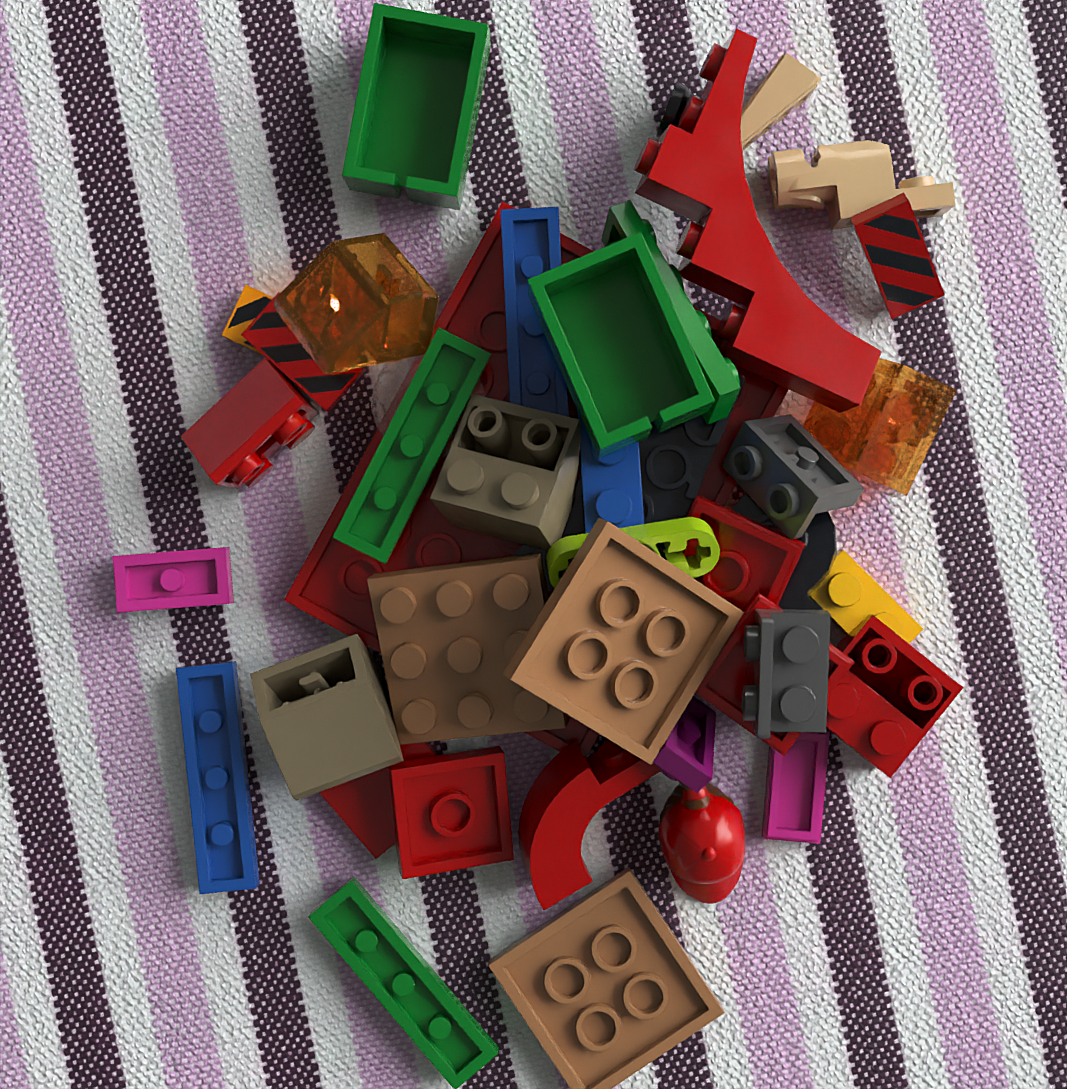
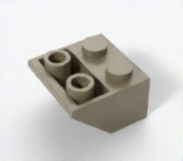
(510, 472)
(326, 716)

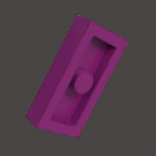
(690, 747)

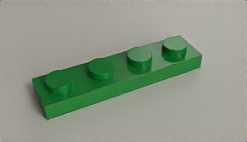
(719, 371)
(412, 445)
(404, 983)

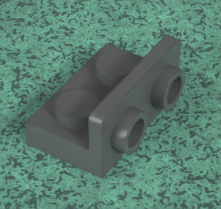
(788, 473)
(788, 671)

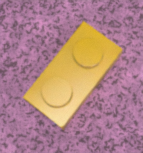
(854, 595)

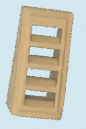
(777, 96)

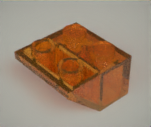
(359, 305)
(890, 430)

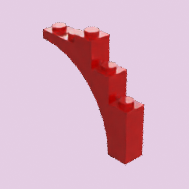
(703, 178)

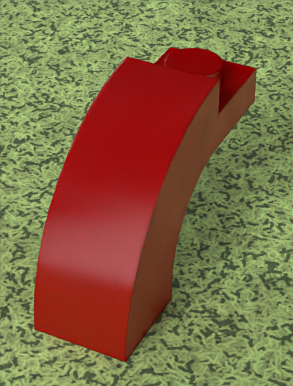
(562, 806)

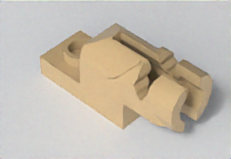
(851, 181)

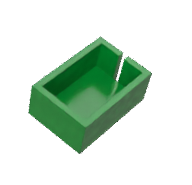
(417, 106)
(619, 344)

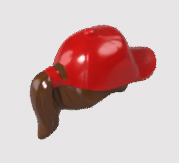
(702, 841)

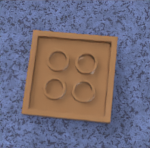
(449, 641)
(623, 641)
(606, 985)

